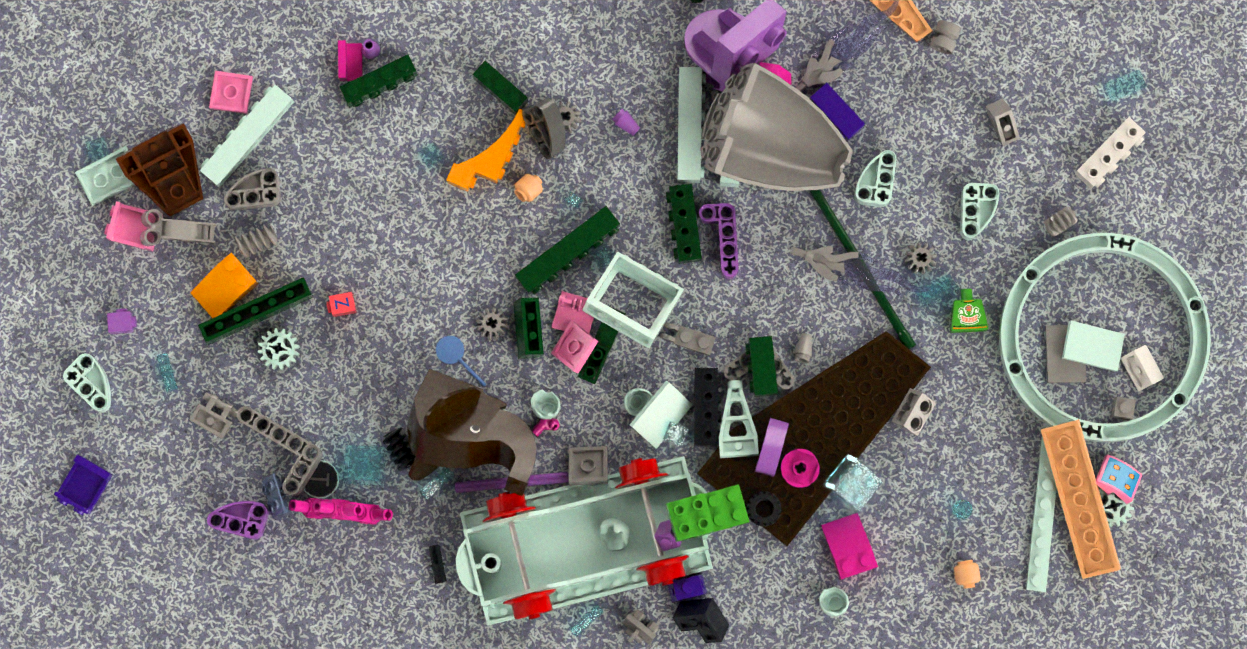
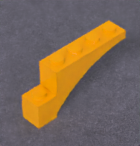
(491, 161)

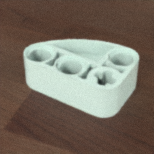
(871, 183)
(982, 205)
(93, 376)

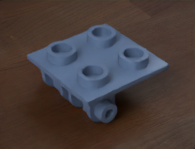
(271, 489)

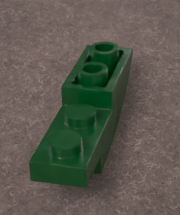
(594, 364)

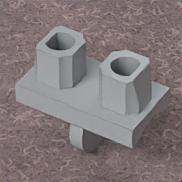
(638, 630)

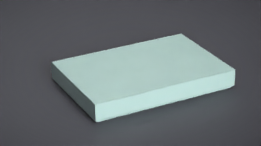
(104, 178)
(1093, 346)
(662, 408)

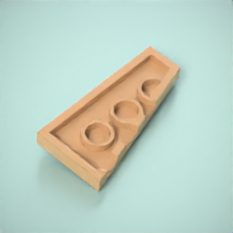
(906, 17)

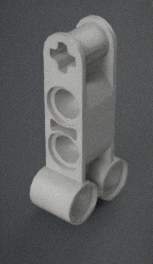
(175, 230)

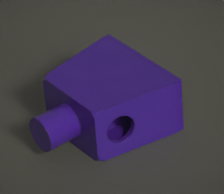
(687, 588)

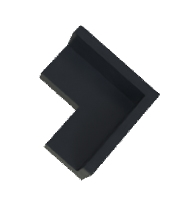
(702, 616)

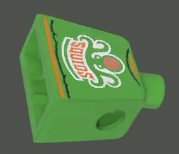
(968, 314)

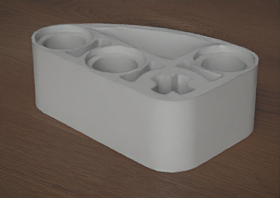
(255, 185)

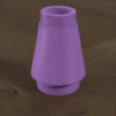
(372, 52)
(626, 122)

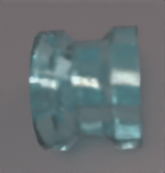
(965, 508)

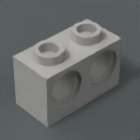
(913, 412)

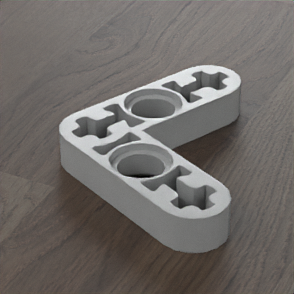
(732, 365)

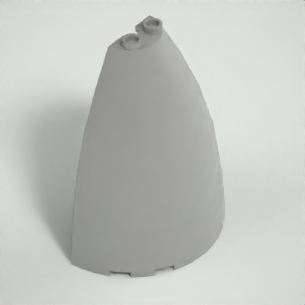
(772, 135)

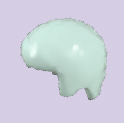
(614, 534)

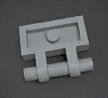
(212, 421)

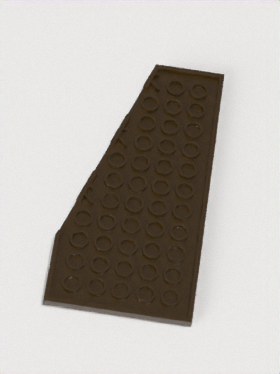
(831, 418)

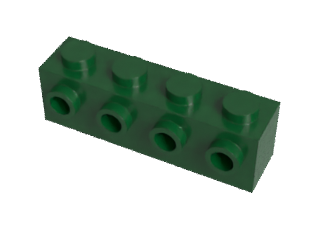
(378, 81)
(685, 223)

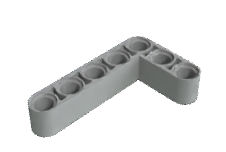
(286, 442)

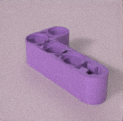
(724, 241)

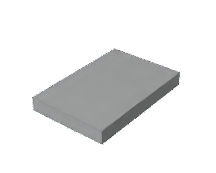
(1060, 369)

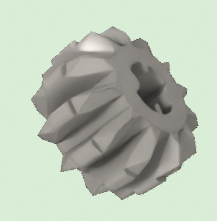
(573, 116)
(1060, 221)
(920, 265)
(488, 329)

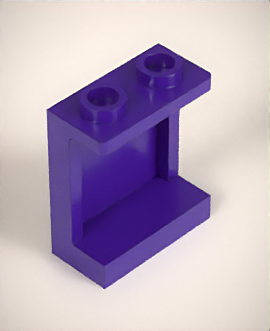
(83, 485)

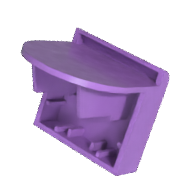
(727, 41)

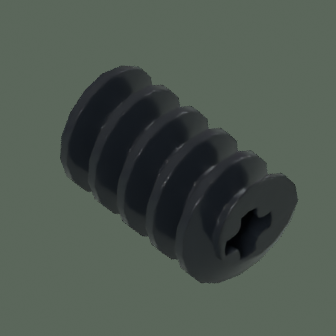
(399, 449)

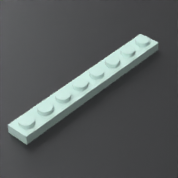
(1042, 525)

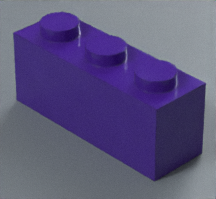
(838, 111)

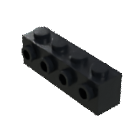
(706, 406)

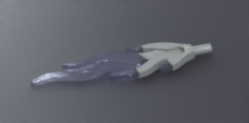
(846, 49)
(850, 264)

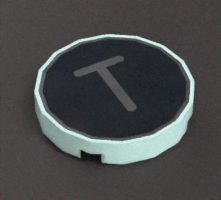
(323, 481)

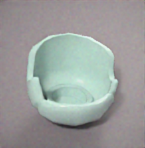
(636, 400)
(545, 404)
(833, 601)

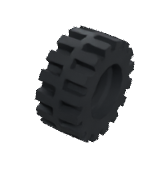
(751, 509)

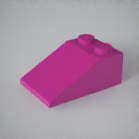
(849, 546)

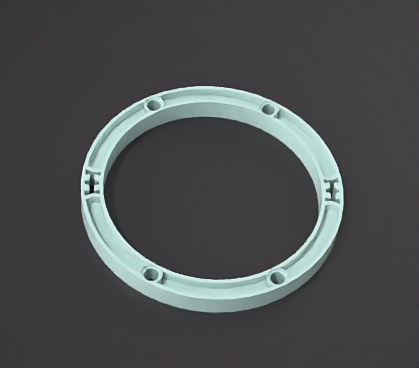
(1160, 262)

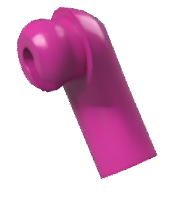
(545, 424)

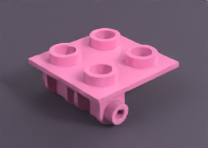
(570, 309)

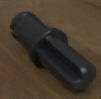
(437, 564)

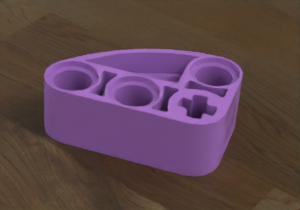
(772, 447)
(243, 512)

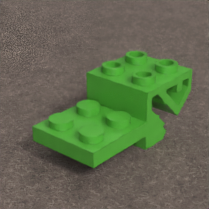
(707, 513)

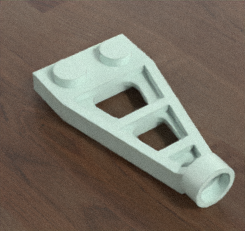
(741, 445)

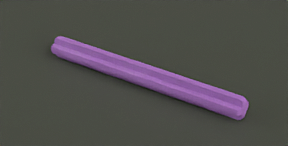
(499, 483)

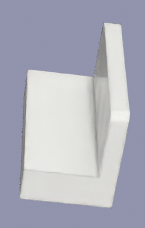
(1142, 368)

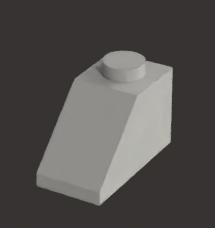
(1003, 121)

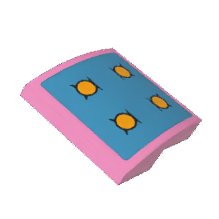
(1118, 478)

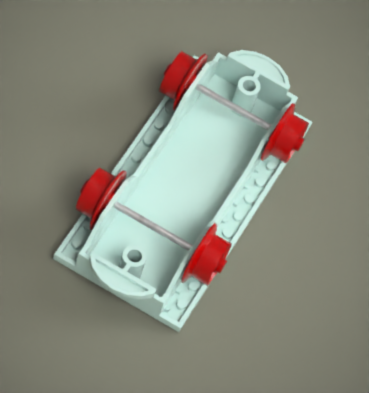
(552, 546)

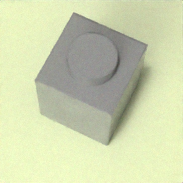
(1123, 408)

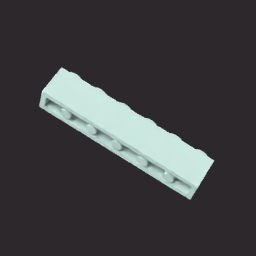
(689, 124)
(246, 136)

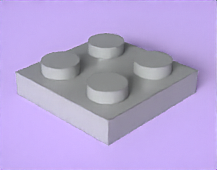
(588, 465)

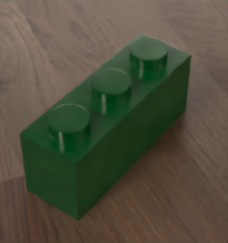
(500, 87)
(528, 328)
(761, 366)

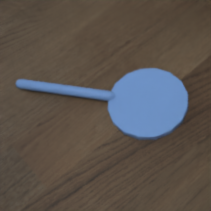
(451, 350)

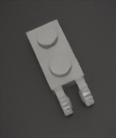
(690, 339)

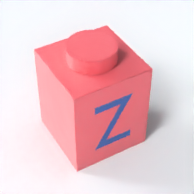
(341, 304)

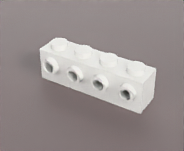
(1110, 152)

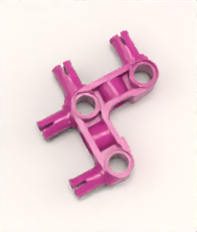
(340, 510)

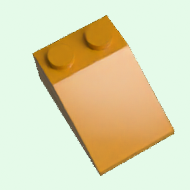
(224, 286)

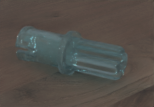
(167, 372)
(436, 483)

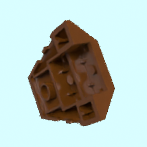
(165, 169)

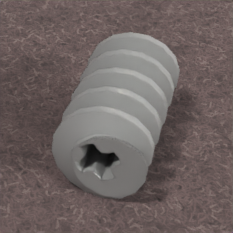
(257, 241)

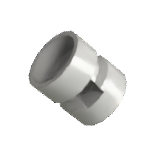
(945, 35)

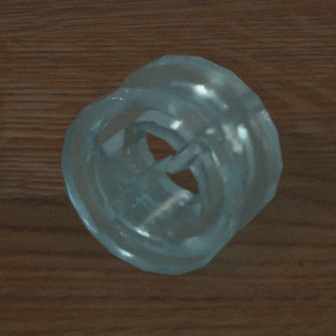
(573, 199)

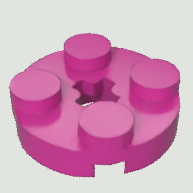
(809, 462)

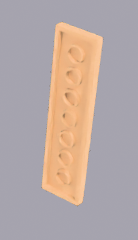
(1080, 499)

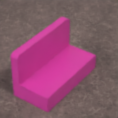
(349, 61)

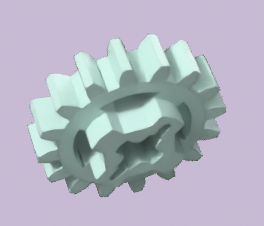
(276, 358)
(1115, 515)

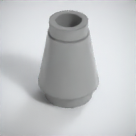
(803, 350)

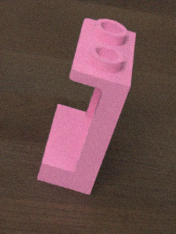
(127, 226)

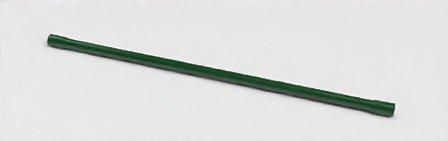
(903, 334)

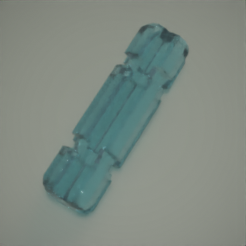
(586, 620)

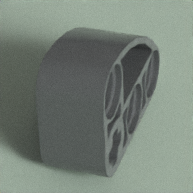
(546, 126)

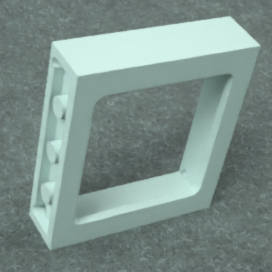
(644, 276)

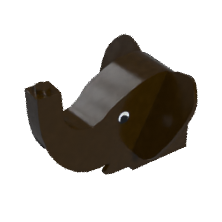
(465, 428)

